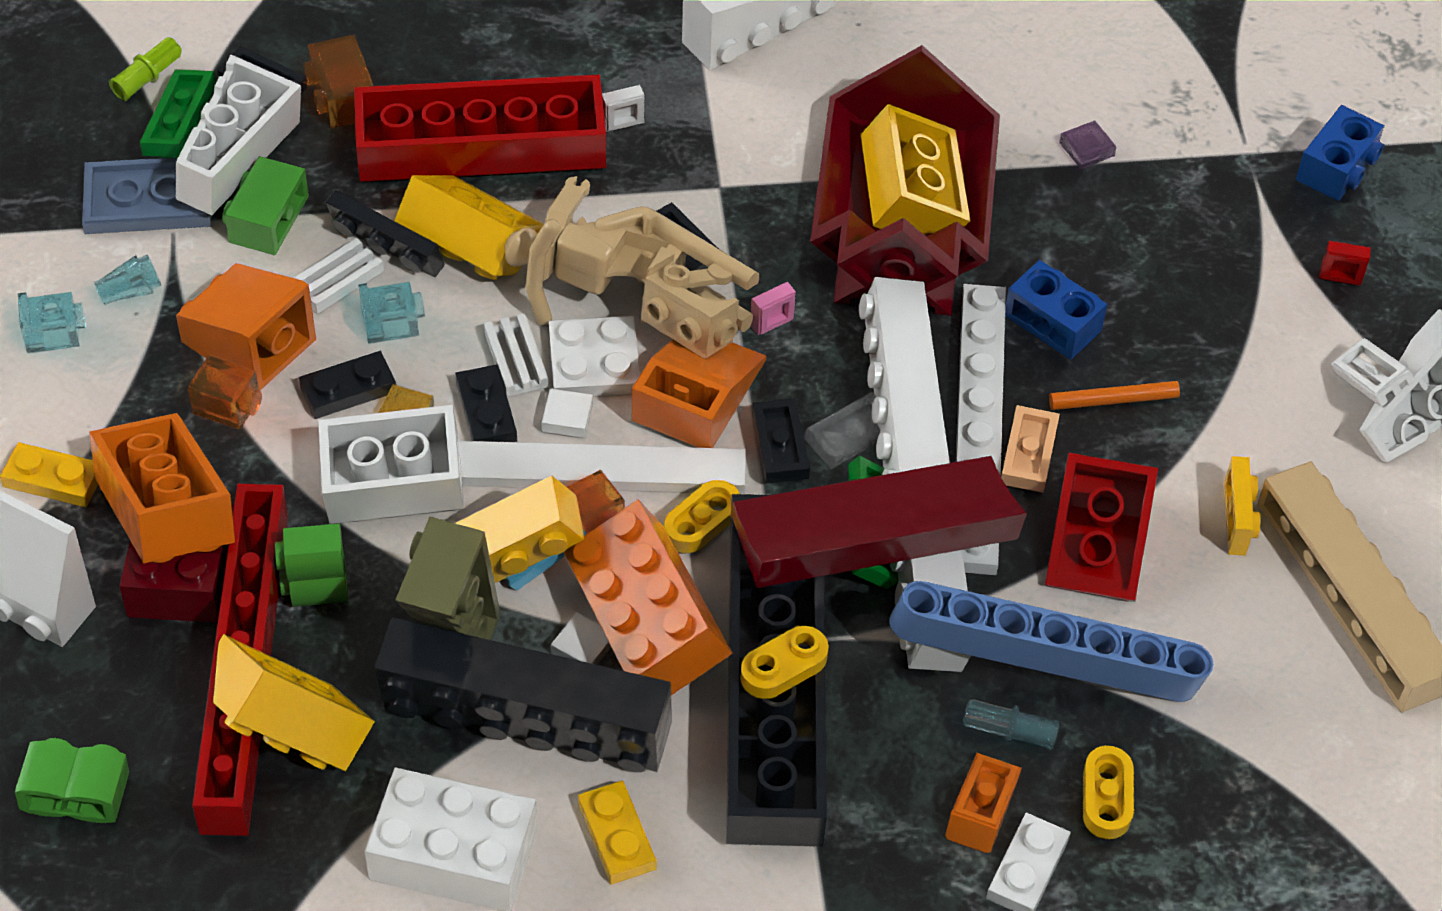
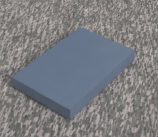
(135, 197)

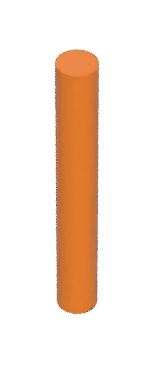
(1114, 395)

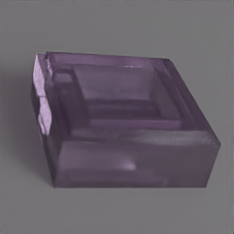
(1087, 144)

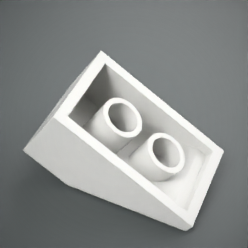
(41, 573)

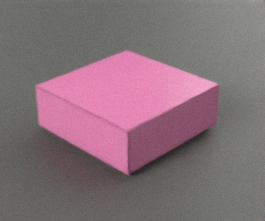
(773, 308)

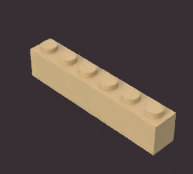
(1355, 584)

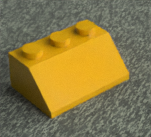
(913, 172)
(463, 221)
(287, 706)

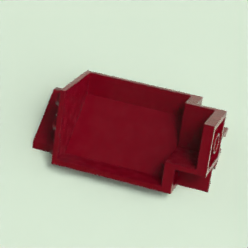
(842, 206)

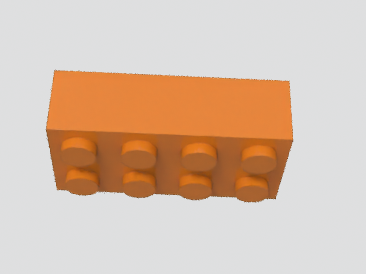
(162, 488)
(647, 599)

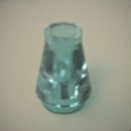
(129, 280)

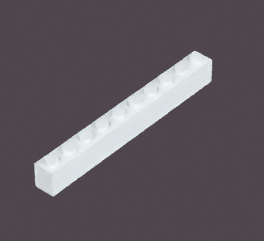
(911, 426)

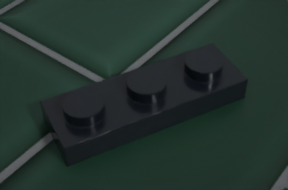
(385, 234)

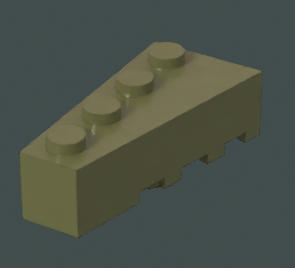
(451, 580)

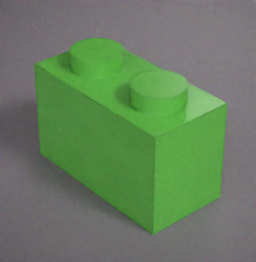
(266, 205)

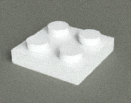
(594, 355)

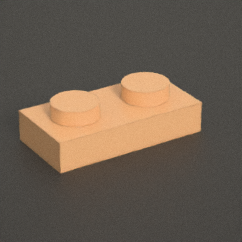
(1030, 448)

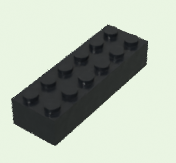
(524, 695)

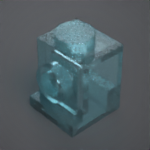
(390, 311)
(50, 321)

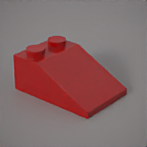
(1101, 527)

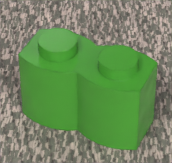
(312, 565)
(72, 781)

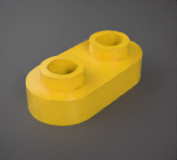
(698, 517)
(789, 662)
(1108, 795)

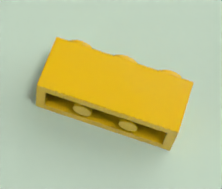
(528, 526)

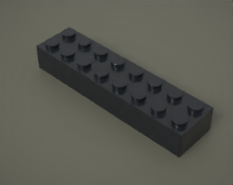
(778, 741)

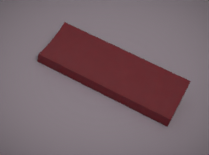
(876, 521)

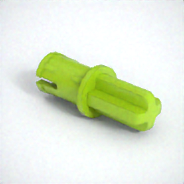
(145, 68)

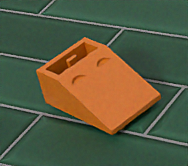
(692, 394)

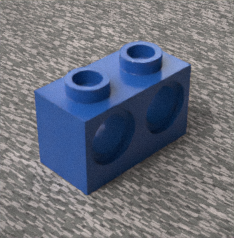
(1341, 153)
(1055, 309)

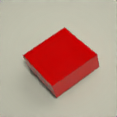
(1345, 263)

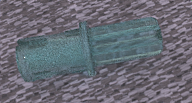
(1011, 723)

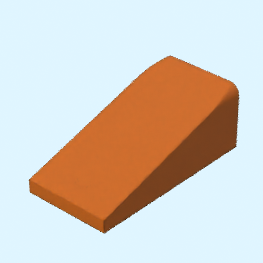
(982, 803)

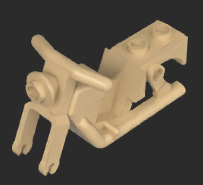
(638, 246)

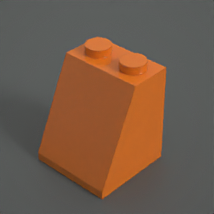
(250, 320)

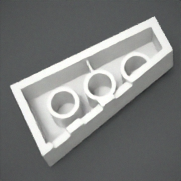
(727, 28)
(241, 122)

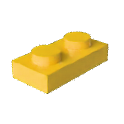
(50, 474)
(1240, 492)
(617, 832)

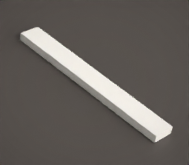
(625, 466)

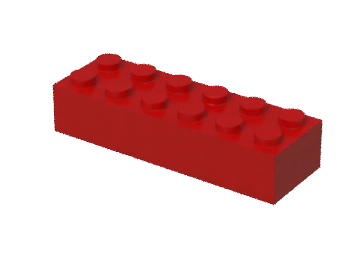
(480, 127)

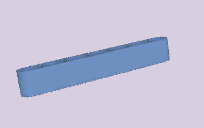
(1050, 641)

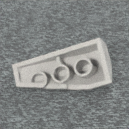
(1417, 409)

